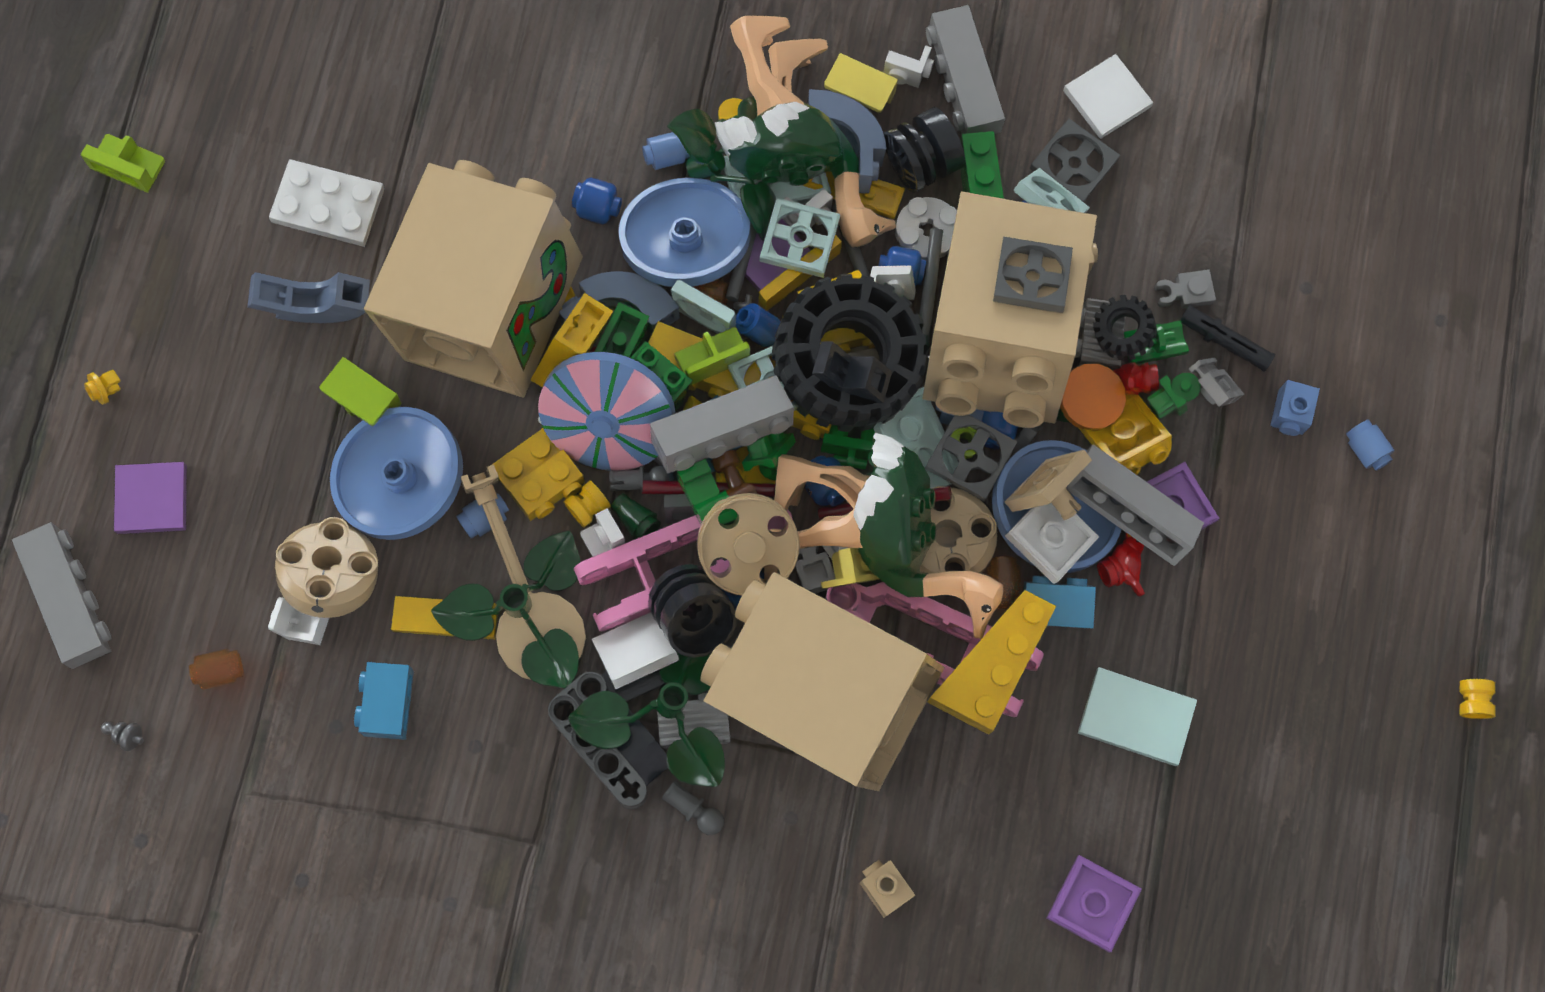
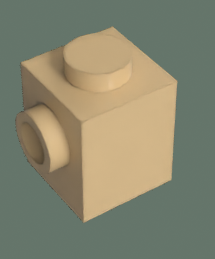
(885, 887)

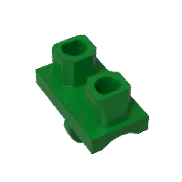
(1167, 344)
(1174, 396)
(848, 449)
(766, 451)

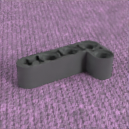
(593, 755)

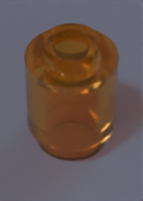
(1007, 572)
(216, 668)

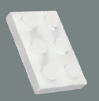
(326, 203)

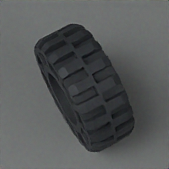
(864, 308)

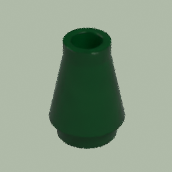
(635, 517)

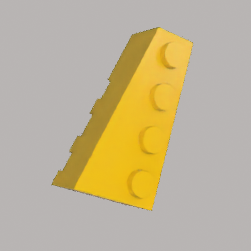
(990, 672)

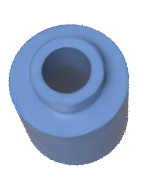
(664, 151)
(1370, 445)
(475, 520)

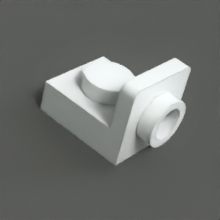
(897, 276)
(602, 535)

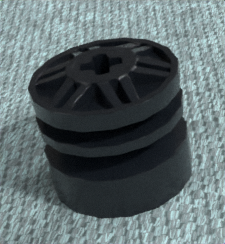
(924, 149)
(691, 610)

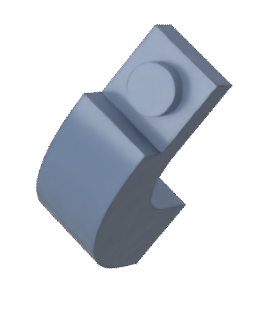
(858, 127)
(630, 290)
(310, 302)

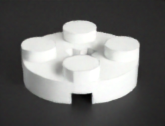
(918, 213)

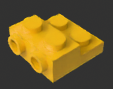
(1134, 437)
(538, 475)

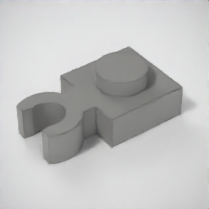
(1190, 288)
(813, 569)

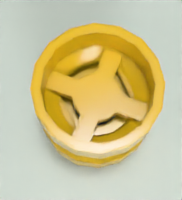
(586, 504)
(1477, 699)

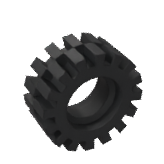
(1125, 308)

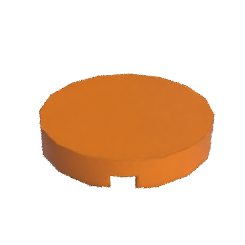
(1093, 397)

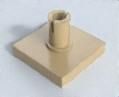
(1049, 485)

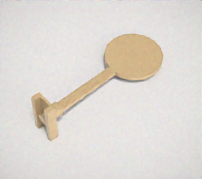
(547, 609)

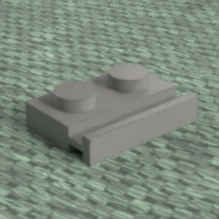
(1216, 383)

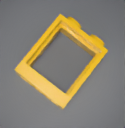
(574, 336)

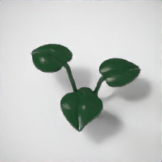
(697, 136)
(469, 611)
(692, 759)

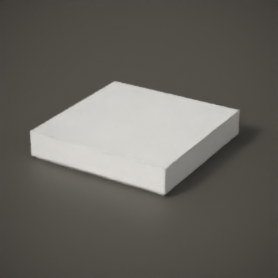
(1108, 96)
(1050, 541)
(634, 650)

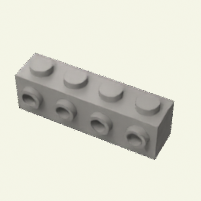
(965, 71)
(722, 424)
(1136, 507)
(62, 595)

